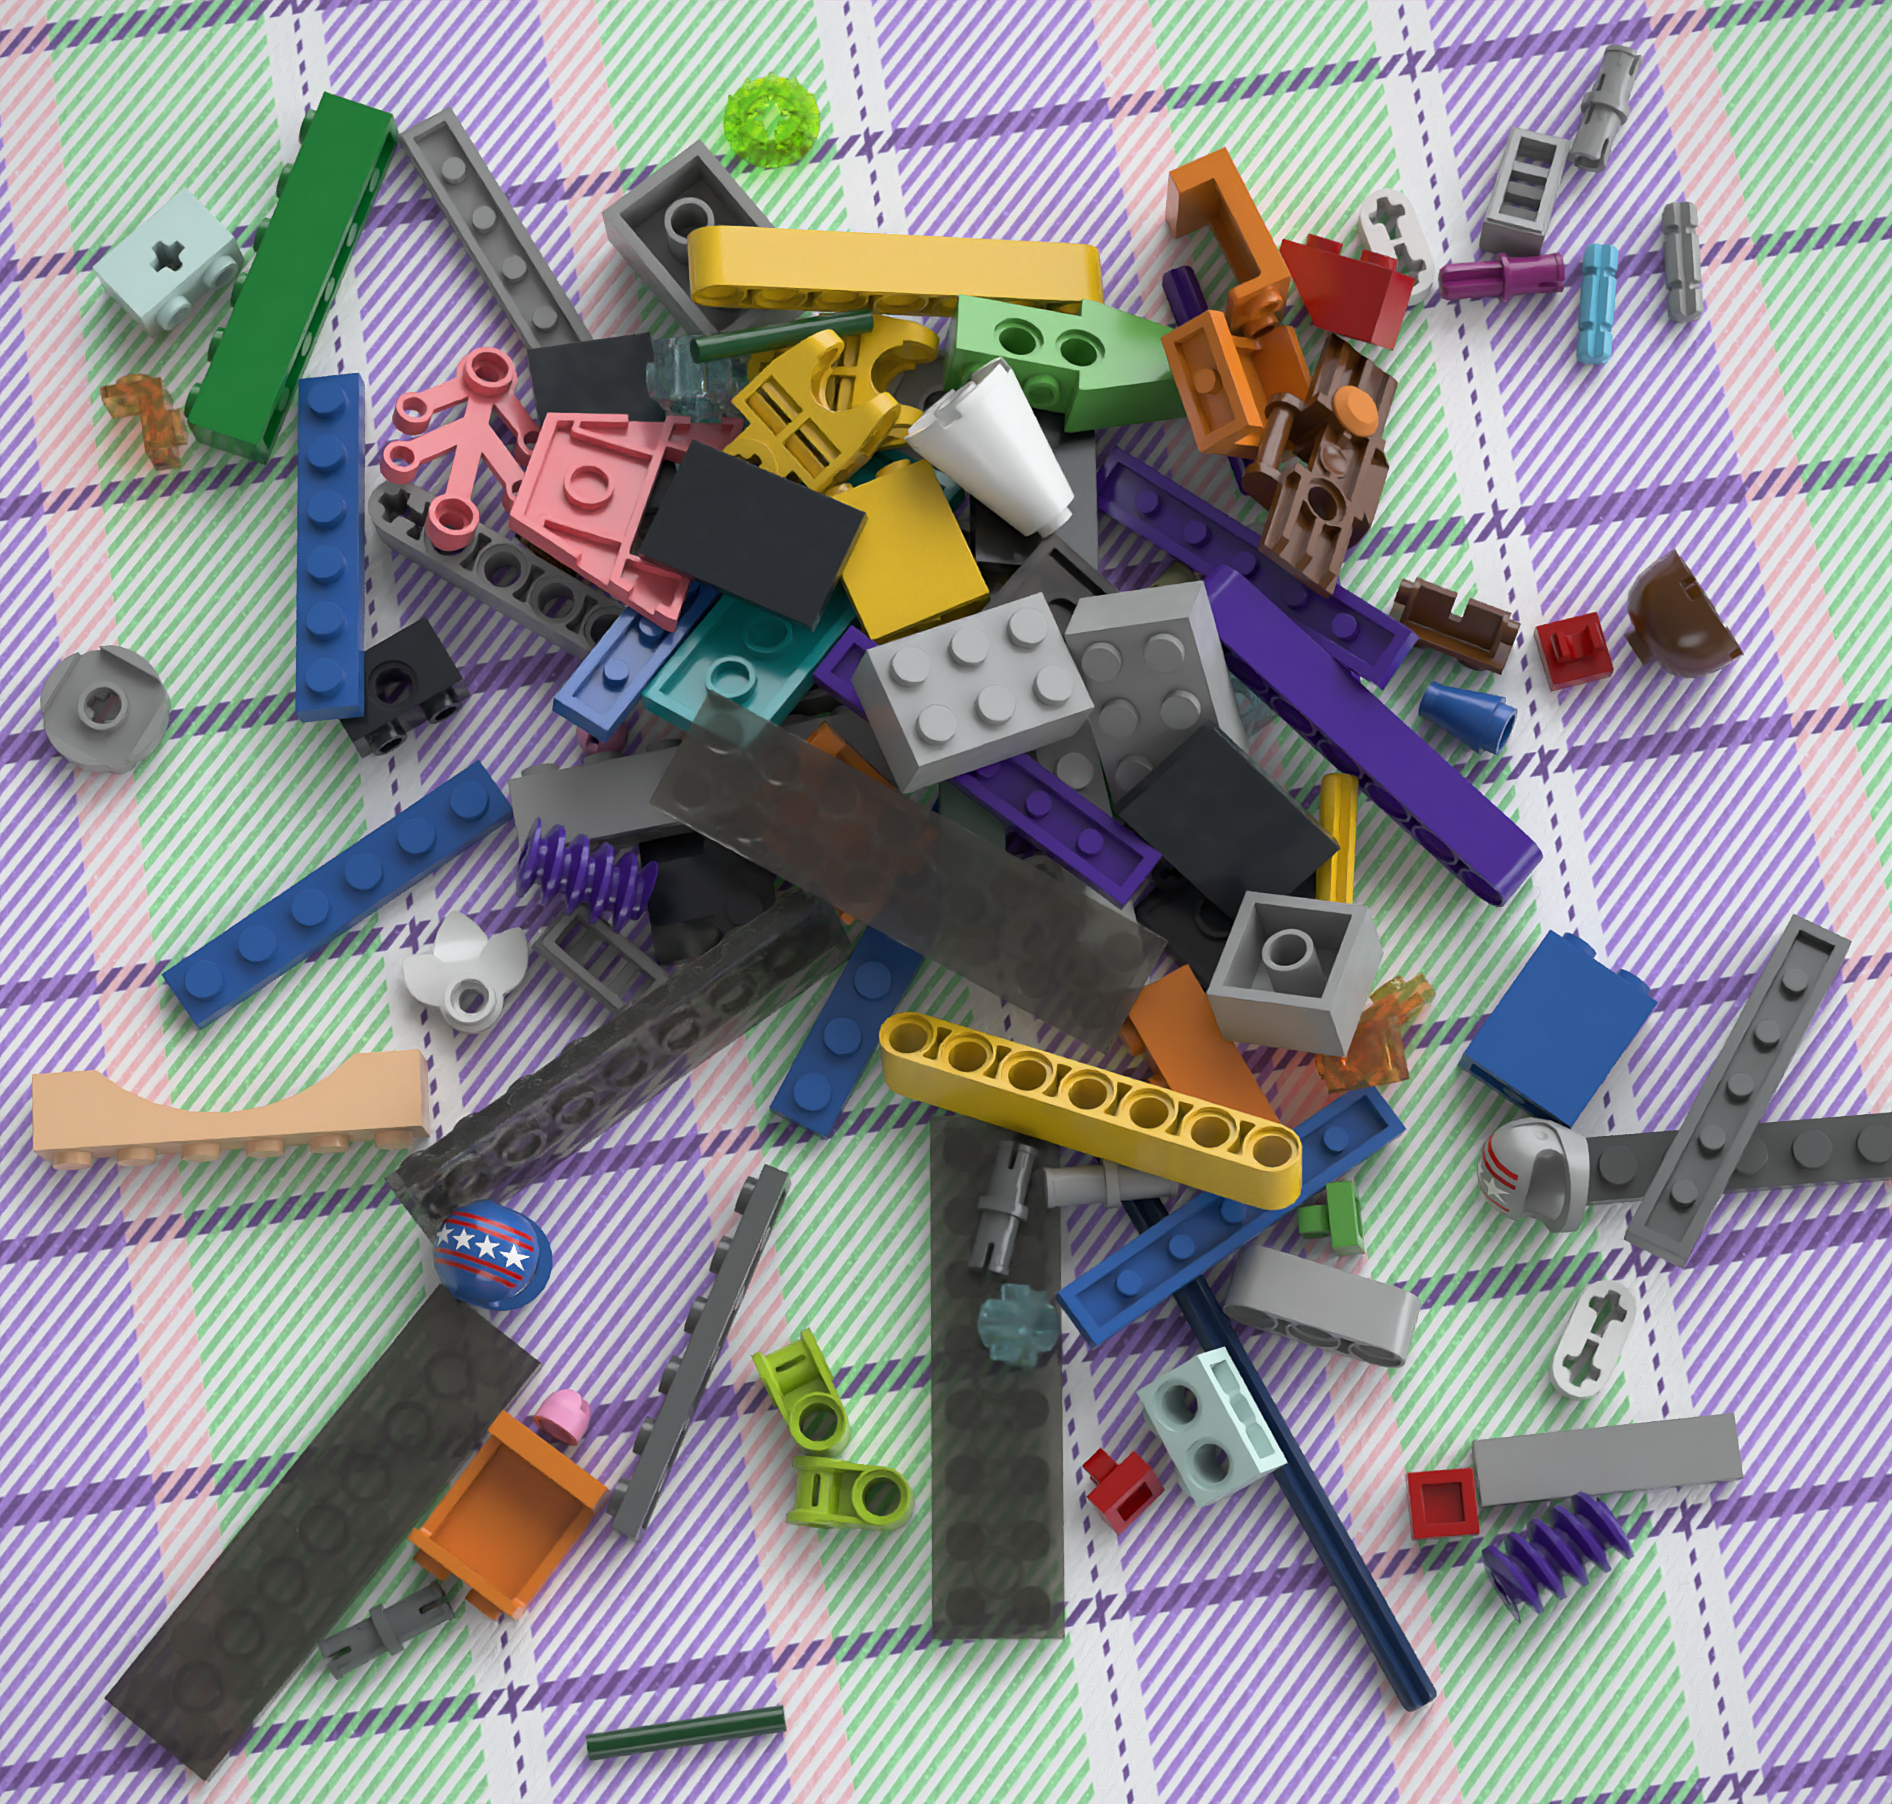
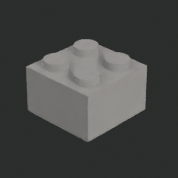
(1295, 973)

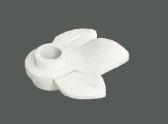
(464, 965)

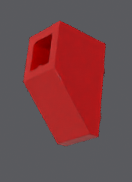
(1349, 295)

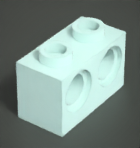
(1223, 1418)

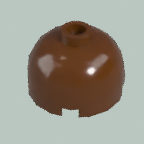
(1677, 621)

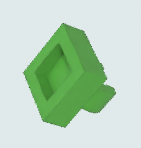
(1338, 1219)

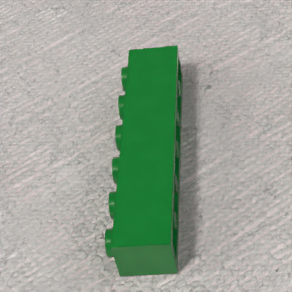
(292, 277)

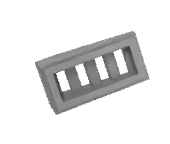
(1515, 229)
(587, 980)

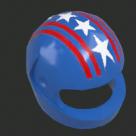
(490, 1255)

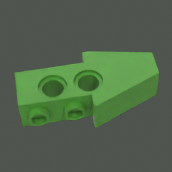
(1091, 365)

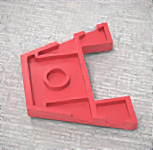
(591, 493)

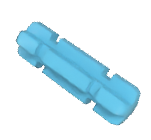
(1597, 304)

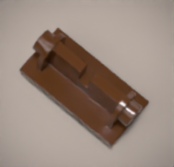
(1477, 640)

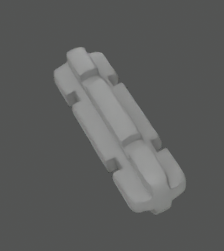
(1682, 262)

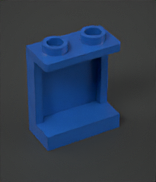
(1558, 1030)

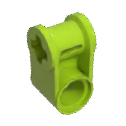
(801, 1385)
(844, 1495)

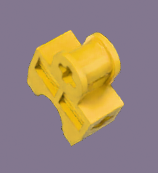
(869, 366)
(798, 387)

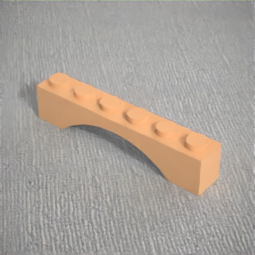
(363, 1100)

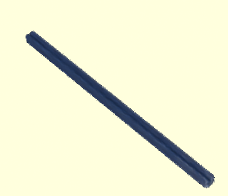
(1304, 1490)

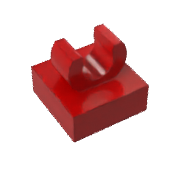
(1573, 651)
(1121, 1489)

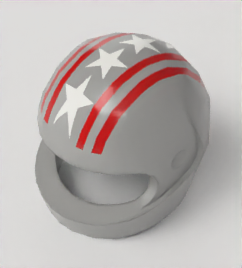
(1536, 1173)

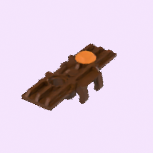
(1338, 435)

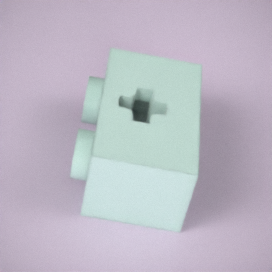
(175, 234)

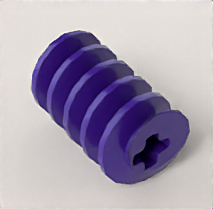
(584, 877)
(1554, 1553)

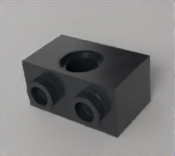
(437, 689)

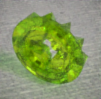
(793, 135)

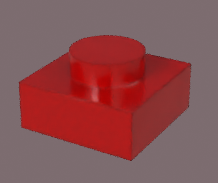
(1442, 1504)

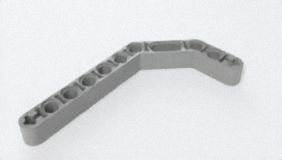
(532, 591)

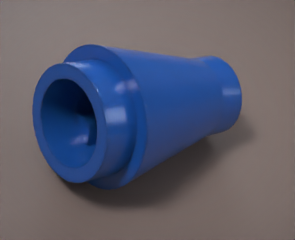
(1470, 716)

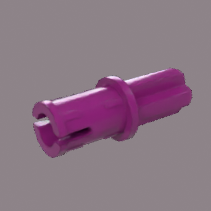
(1502, 277)

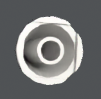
(996, 450)

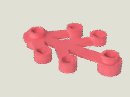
(468, 436)

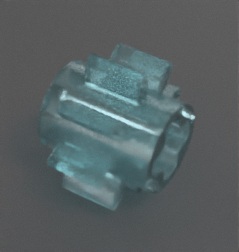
(1018, 1325)

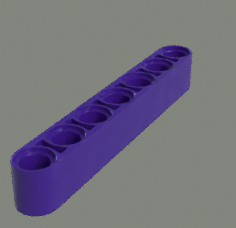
(1368, 741)

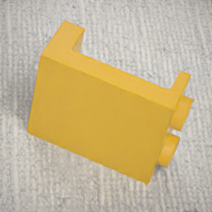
(911, 556)

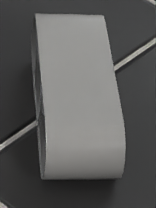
(1322, 1306)

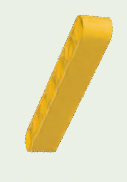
(884, 271)
(1092, 1110)

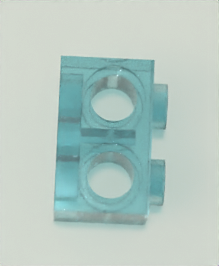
(695, 389)

